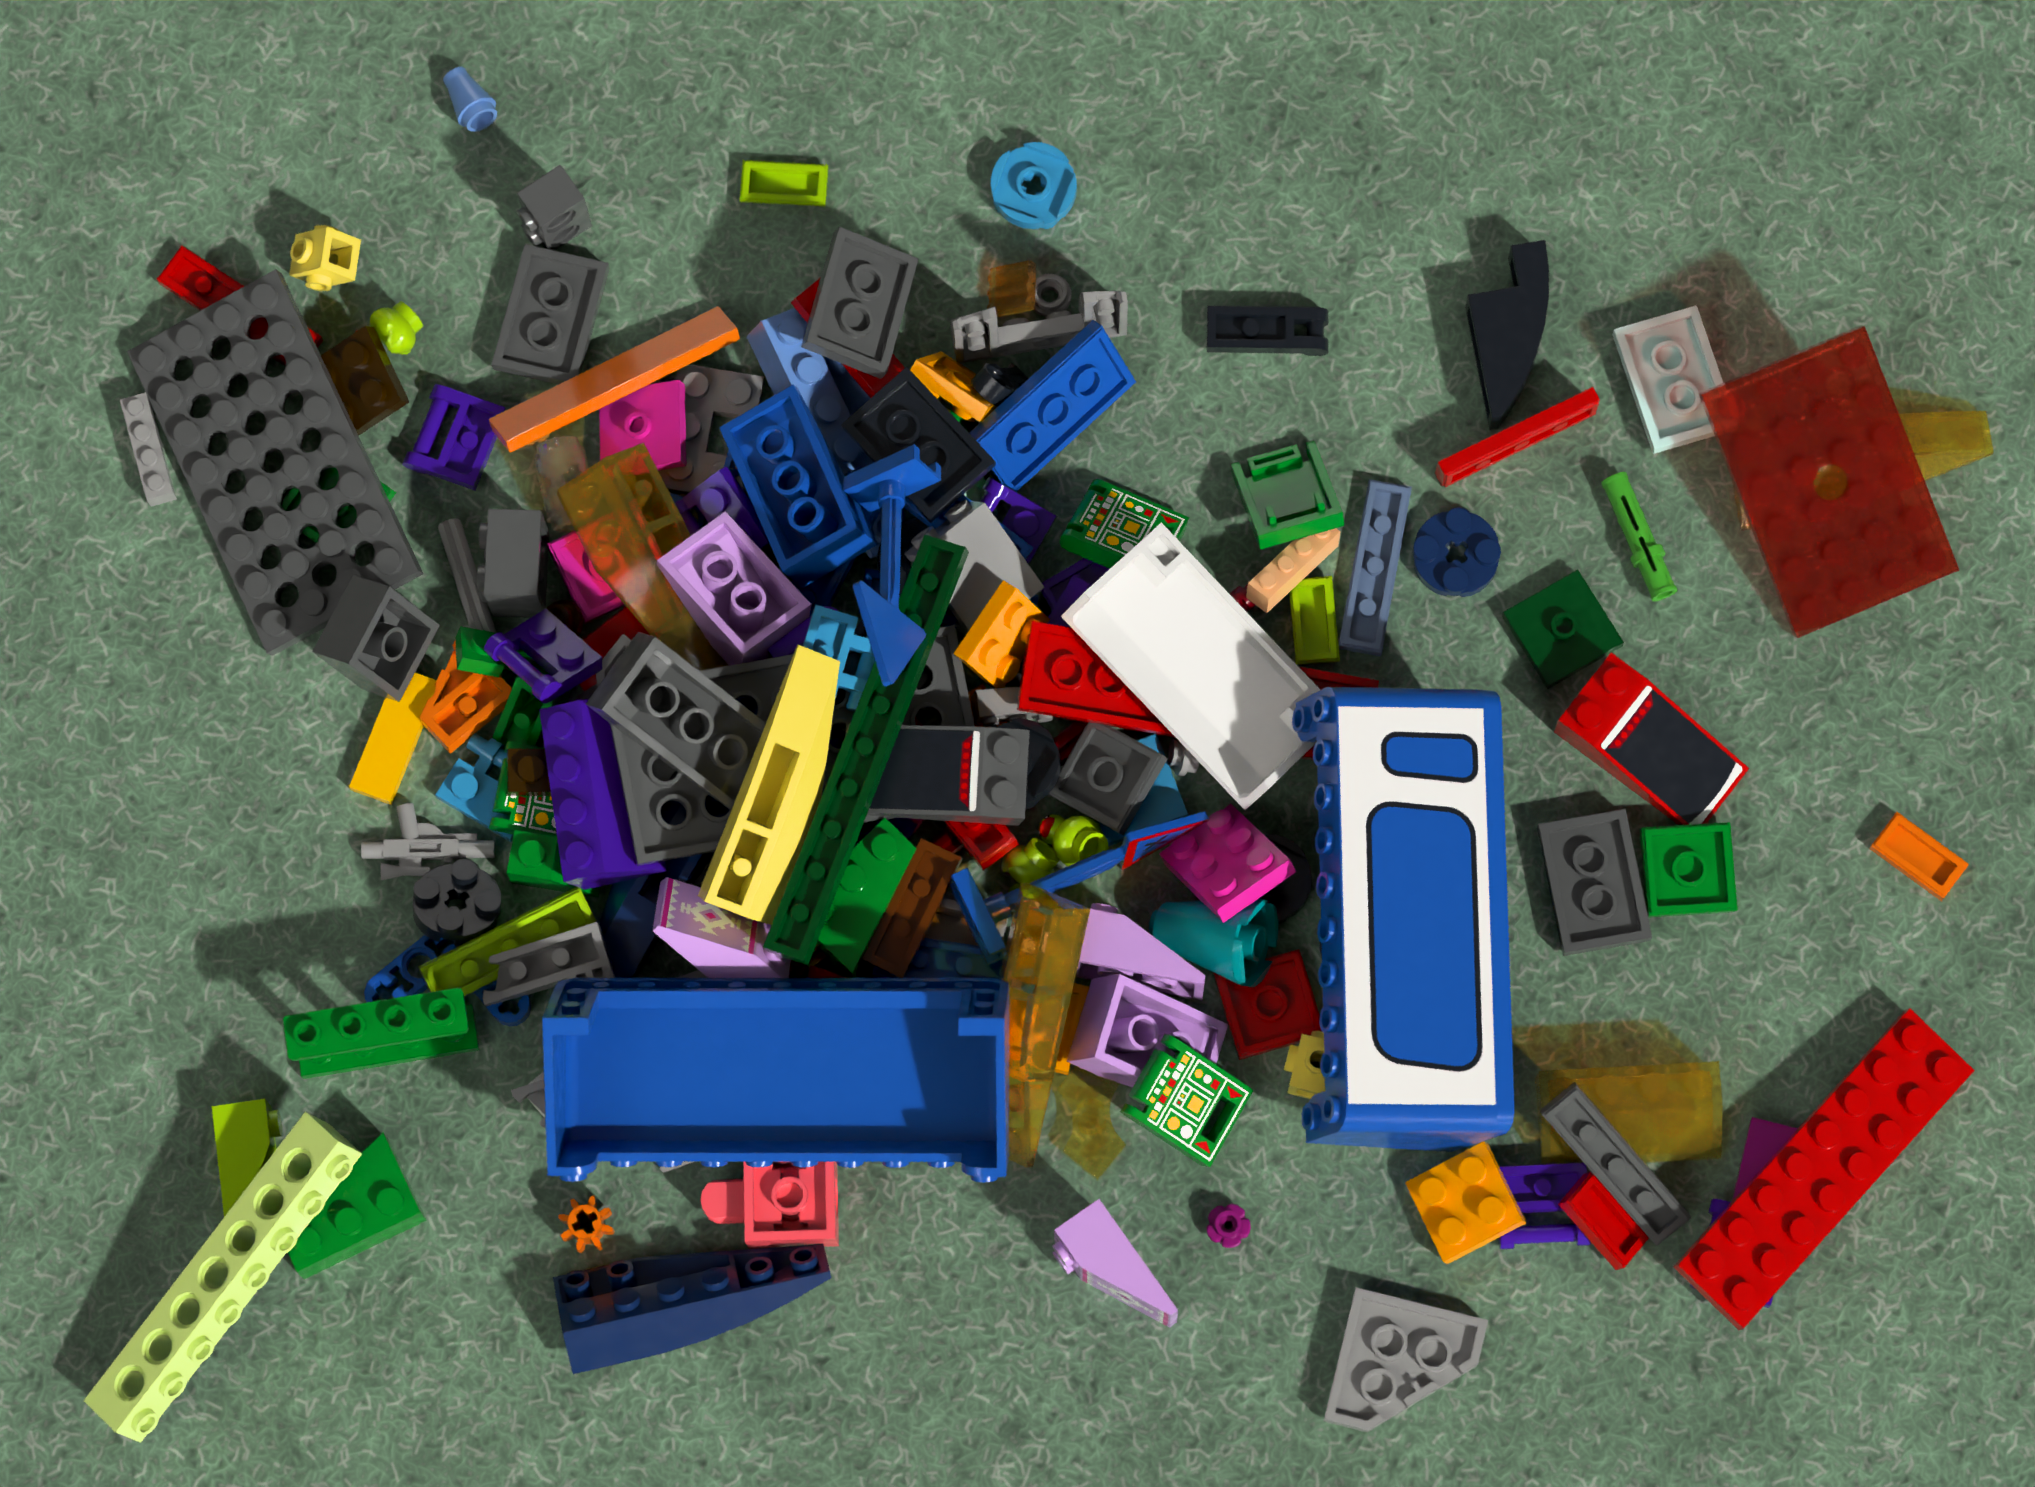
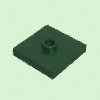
(1562, 629)

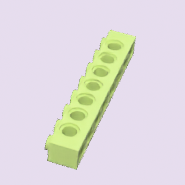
(200, 1301)

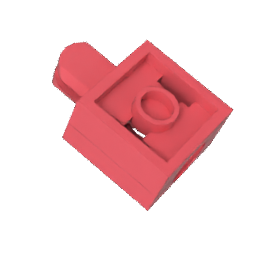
(778, 1204)

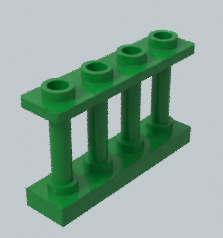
(381, 1033)

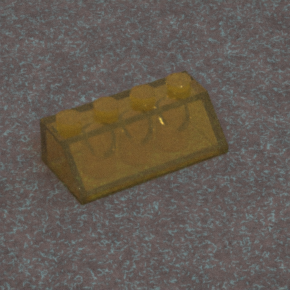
(1658, 1109)

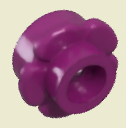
(1233, 1236)

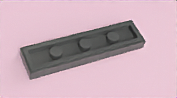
(1615, 1163)

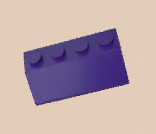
(588, 798)

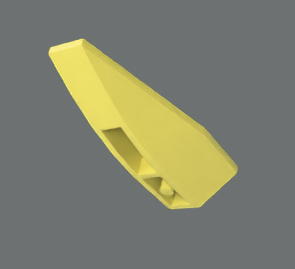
(776, 794)

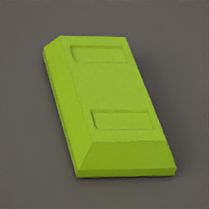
(784, 183)
(1314, 621)

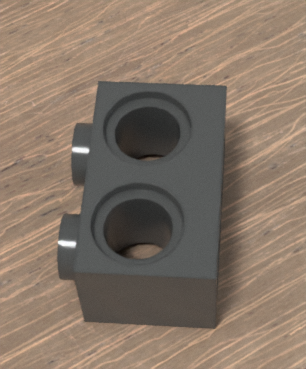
(553, 210)

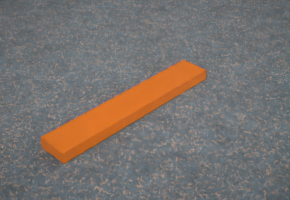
(614, 379)

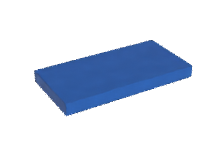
(1053, 406)

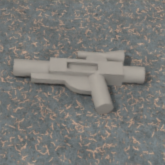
(421, 843)

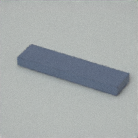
(1374, 567)

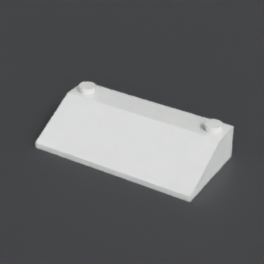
(1197, 663)

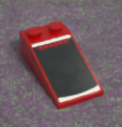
(1650, 744)

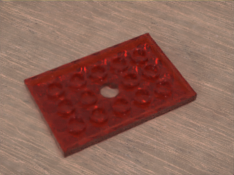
(1777, 435)

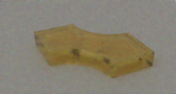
(1093, 1139)

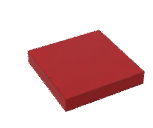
(1274, 1010)

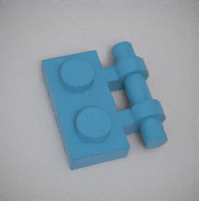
(833, 636)
(470, 787)

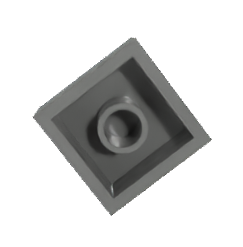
(515, 562)
(376, 638)

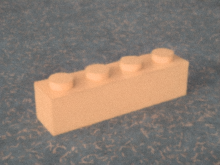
(1290, 568)

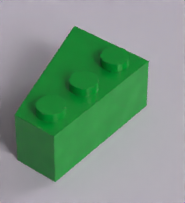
(864, 896)
(360, 1212)

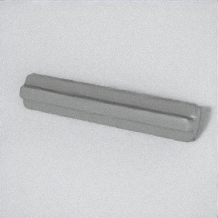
(465, 574)

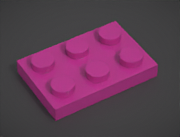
(1227, 862)

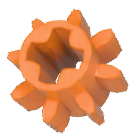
(580, 1235)

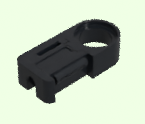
(998, 383)

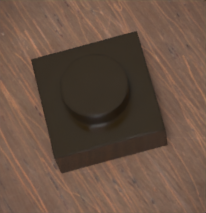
(527, 772)

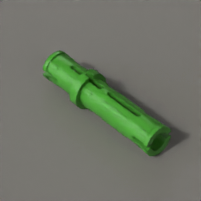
(1658, 582)

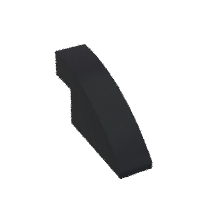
(1509, 328)

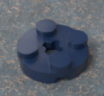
(1431, 550)

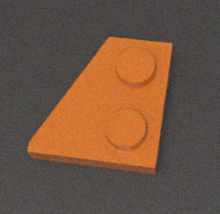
(462, 704)

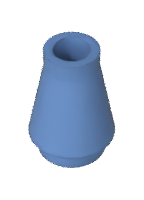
(470, 101)

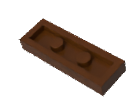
(912, 908)

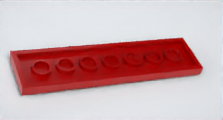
(1072, 682)
(1823, 1169)

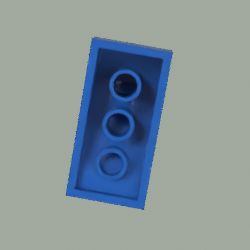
(797, 488)

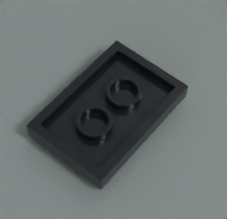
(910, 415)

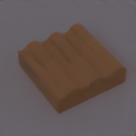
(1012, 288)

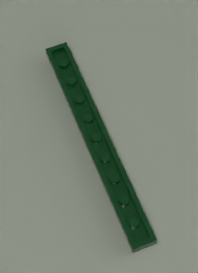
(862, 761)

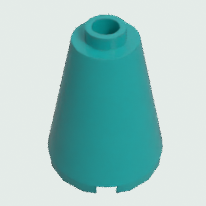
(1227, 948)

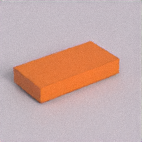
(1919, 856)

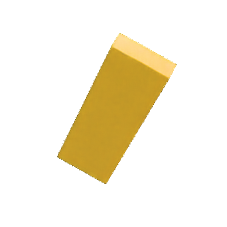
(392, 742)

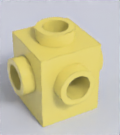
(324, 257)
(1305, 1078)

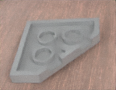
(1398, 1356)

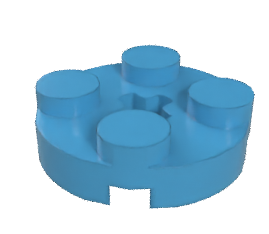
(1044, 207)

